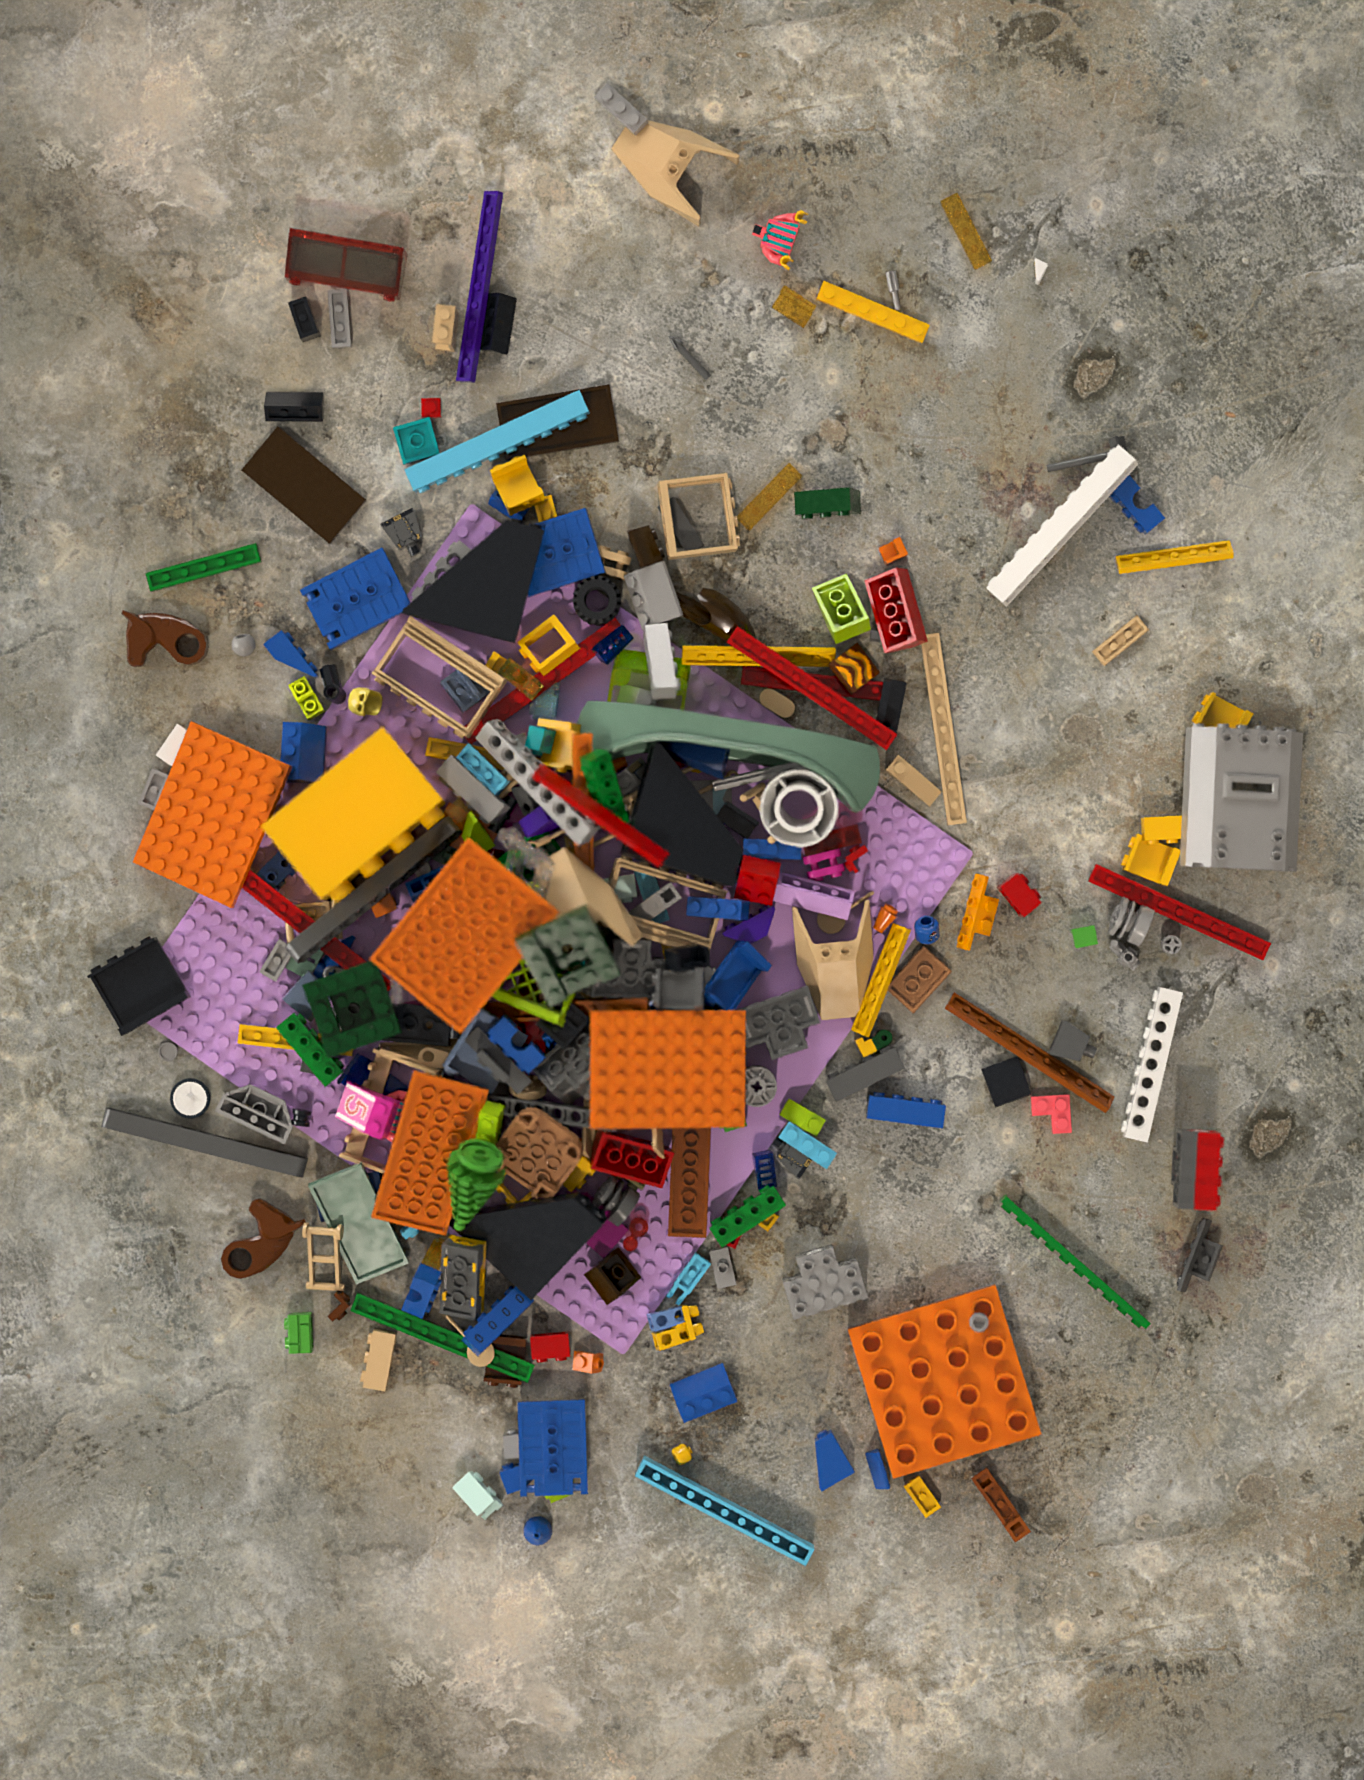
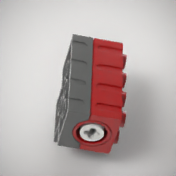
(1196, 1169)

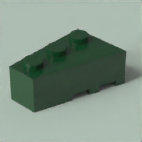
(827, 503)

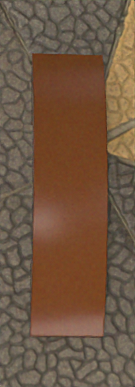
(1001, 1504)

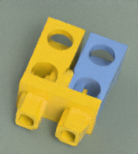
(681, 1326)

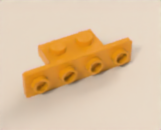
(978, 914)

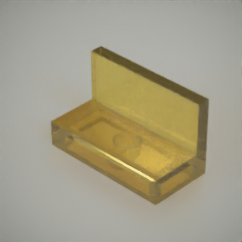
(794, 306)

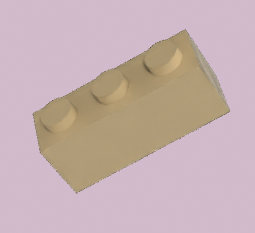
(378, 1359)

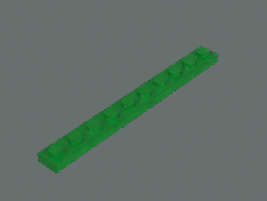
(1094, 1281)
(436, 1335)

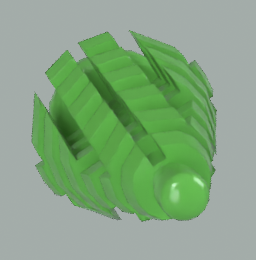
(473, 1178)

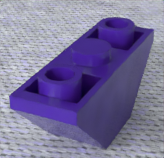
(538, 823)
(752, 929)

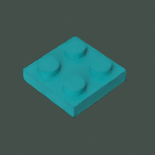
(416, 440)

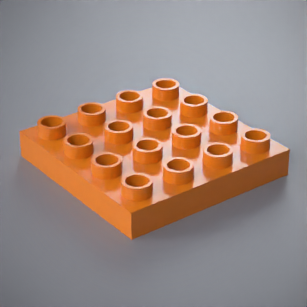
(942, 1385)

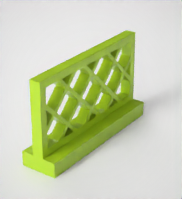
(528, 1005)

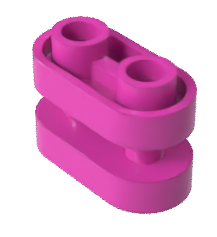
(834, 869)

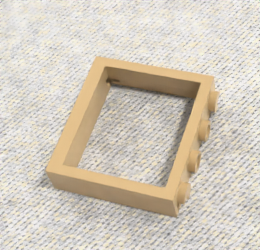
(728, 504)

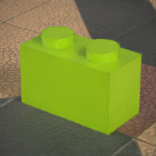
(490, 1122)

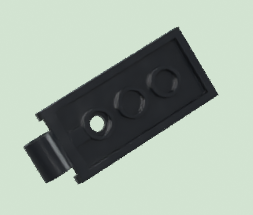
(414, 1029)

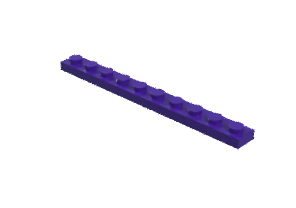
(479, 286)

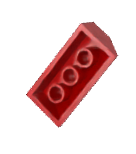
(896, 610)
(629, 1158)

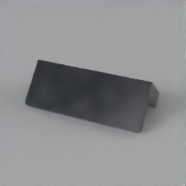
(498, 323)
(294, 406)
(891, 703)

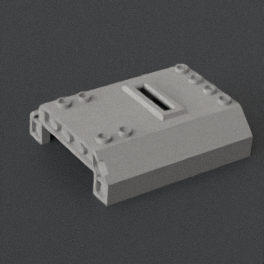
(1241, 826)

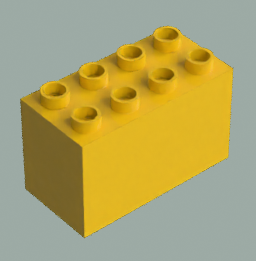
(355, 817)

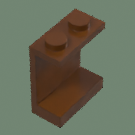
(510, 1344)

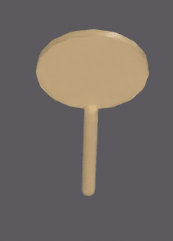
(833, 924)
(484, 1359)

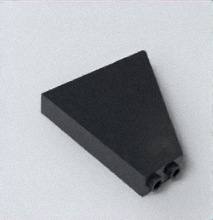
(487, 586)
(682, 824)
(535, 1236)

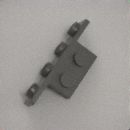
(491, 1056)
(1202, 1257)

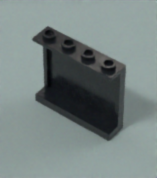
(139, 985)

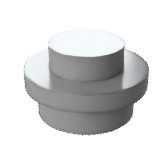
(979, 1322)

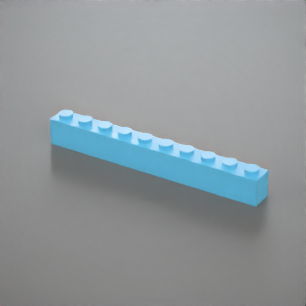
(497, 441)
(724, 1510)

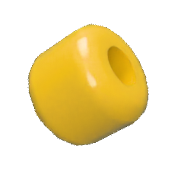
(682, 1454)

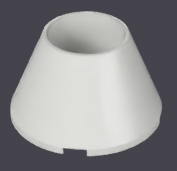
(792, 830)

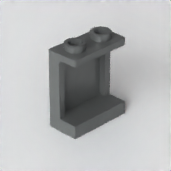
(679, 990)

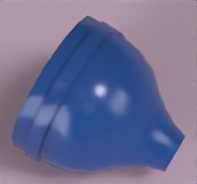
(537, 1530)

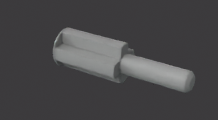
(893, 287)

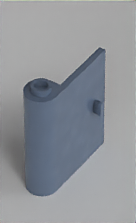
(463, 1058)

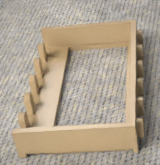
(454, 657)
(659, 932)
(376, 1081)

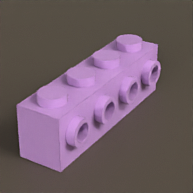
(792, 891)

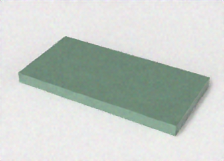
(367, 1244)

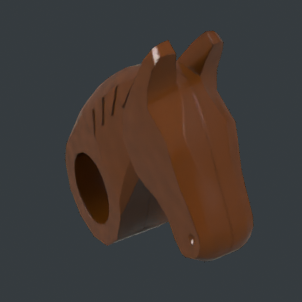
(150, 629)
(275, 1235)

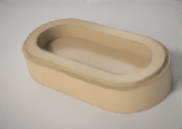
(777, 703)

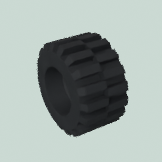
(589, 585)

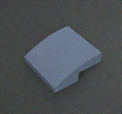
(463, 690)
(297, 999)

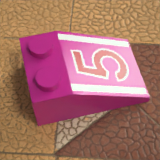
(367, 1110)

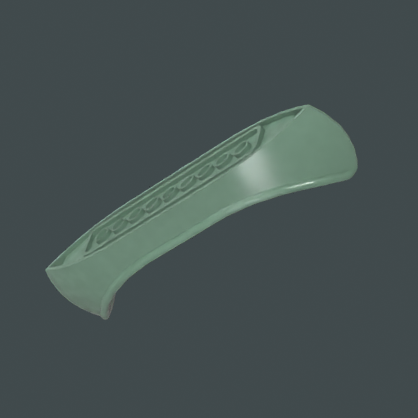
(631, 728)

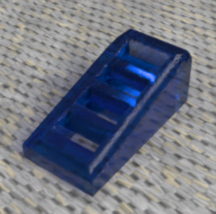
(609, 640)
(767, 1154)

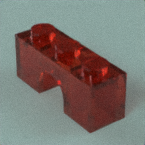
(835, 839)

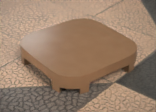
(539, 1152)

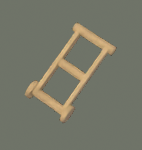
(337, 1233)

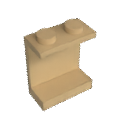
(445, 327)

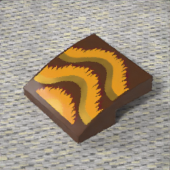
(854, 668)

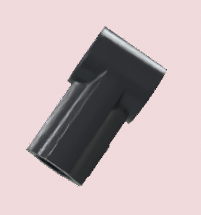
(331, 683)

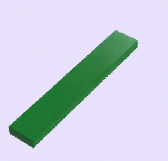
(203, 567)

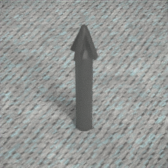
(677, 344)

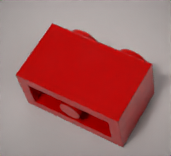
(549, 1346)

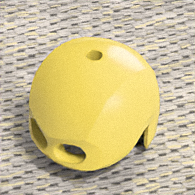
(364, 701)

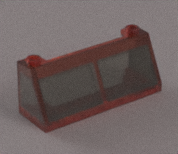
(345, 263)

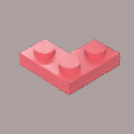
(1058, 1107)

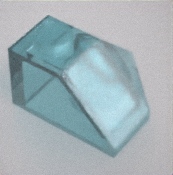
(546, 704)

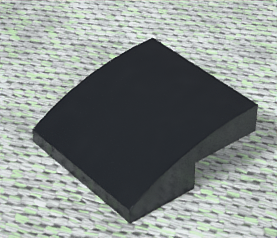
(574, 1023)
(1006, 1081)

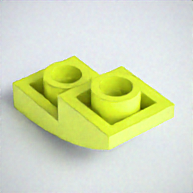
(306, 698)

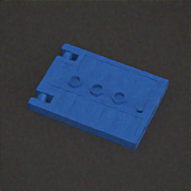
(565, 553)
(356, 598)
(552, 1447)

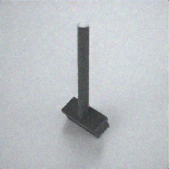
(1114, 442)

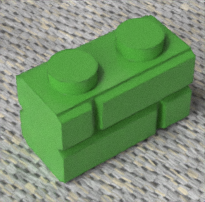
(299, 1332)

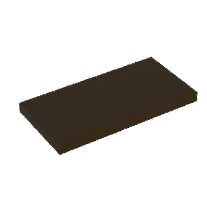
(595, 430)
(303, 485)

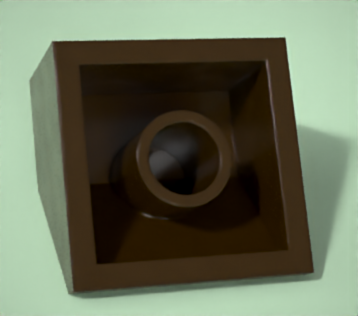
(645, 547)
(612, 1276)

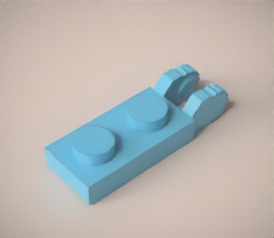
(689, 1277)

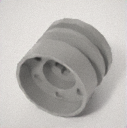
(1130, 921)
(766, 1080)

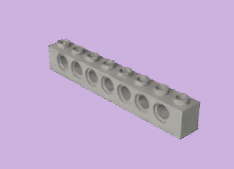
(515, 764)

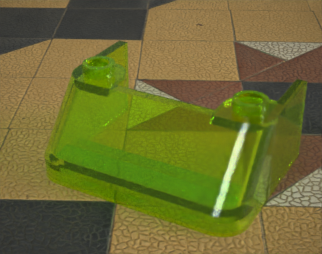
(636, 662)

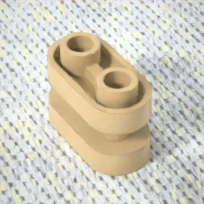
(620, 558)

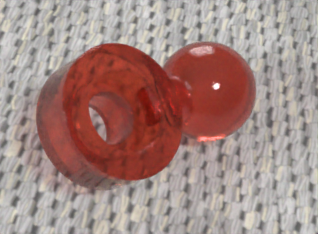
(631, 1243)

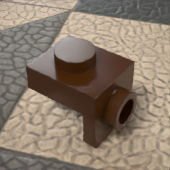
(339, 1312)

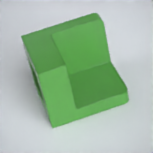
(1084, 936)

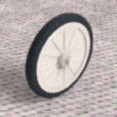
(190, 1098)

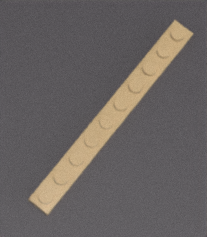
(943, 730)

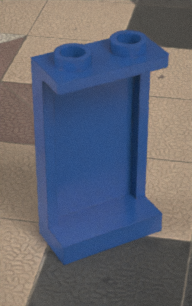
(734, 976)

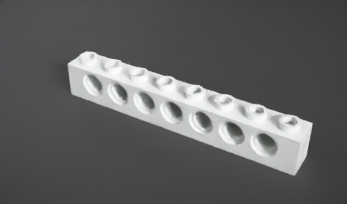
(1142, 1131)

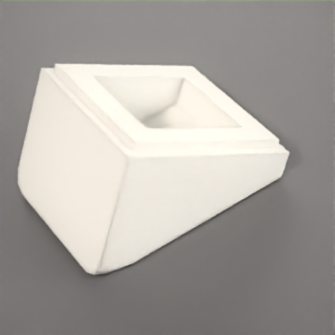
(1039, 270)

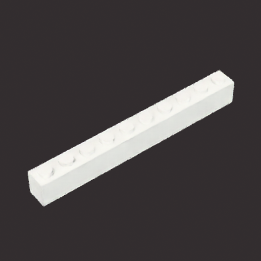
(1062, 525)

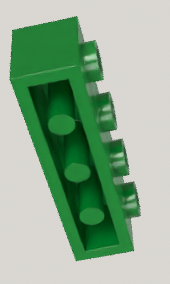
(603, 782)
(310, 1049)
(747, 1216)

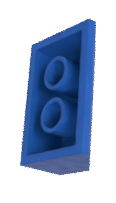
(304, 750)
(703, 1392)

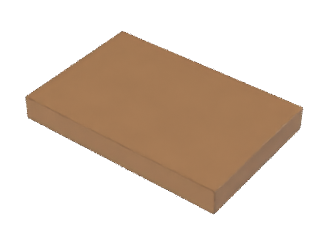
(918, 979)

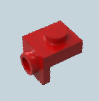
(856, 852)

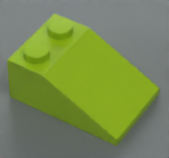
(841, 608)

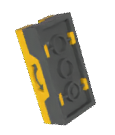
(462, 1277)

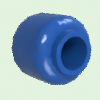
(926, 930)

